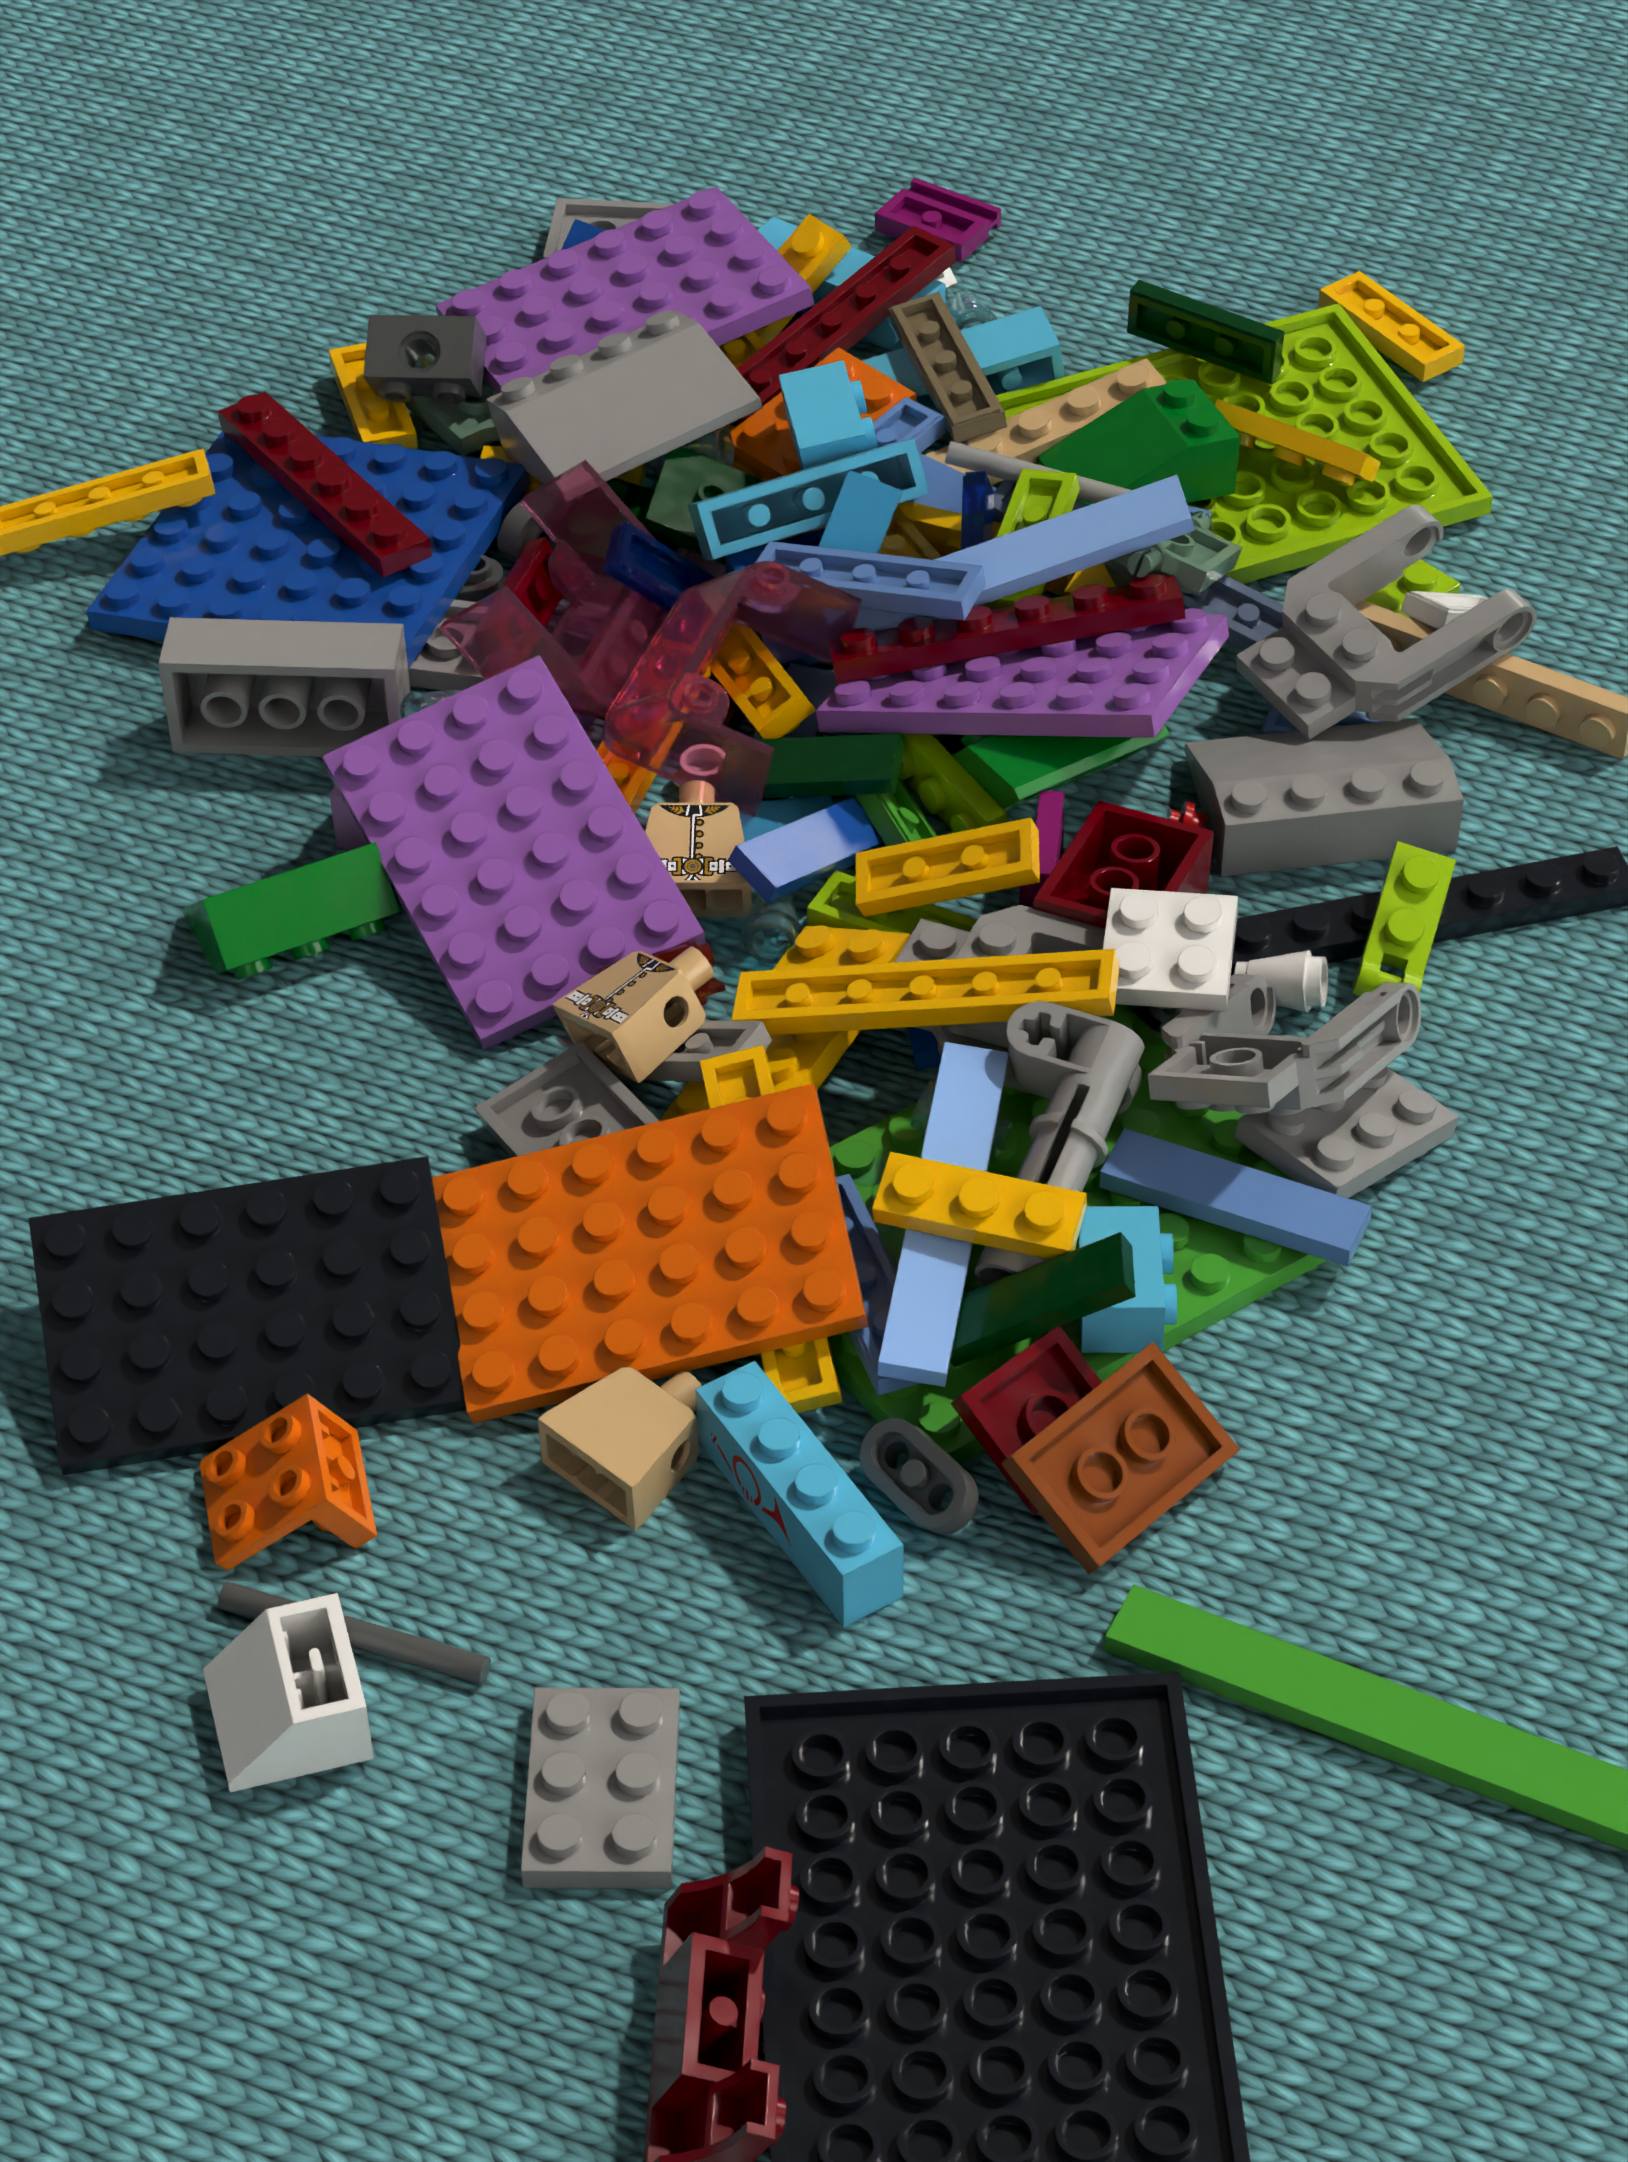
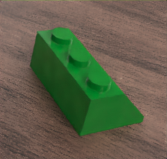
(1019, 767)
(294, 912)

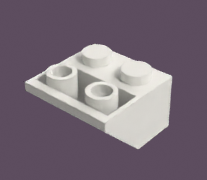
(288, 1696)

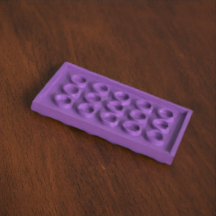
(680, 258)
(1077, 687)
(510, 848)

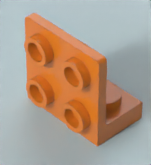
(282, 1475)

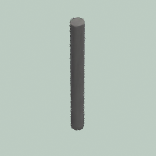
(372, 1637)

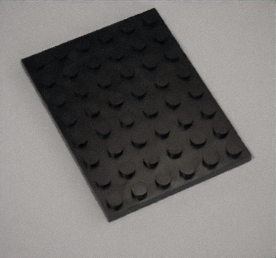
(993, 1926)

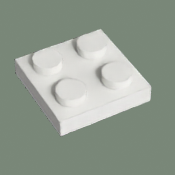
(1172, 947)

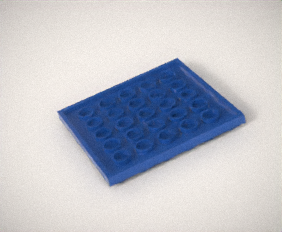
(270, 558)

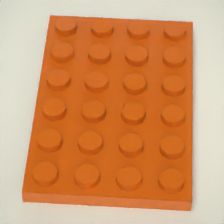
(647, 1252)

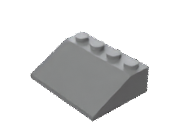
(622, 401)
(1325, 798)

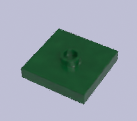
(686, 480)

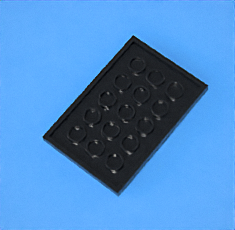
(230, 1302)

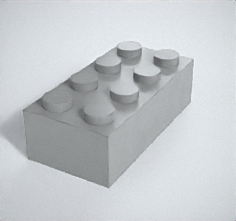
(279, 684)

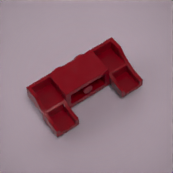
(706, 2081)

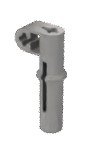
(1082, 1105)

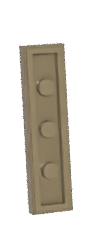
(947, 367)

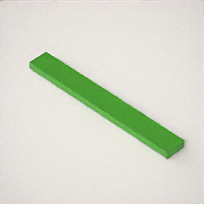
(1374, 1714)

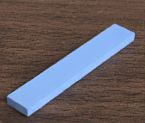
(1066, 544)
(935, 1267)

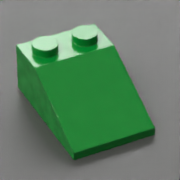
(1154, 437)

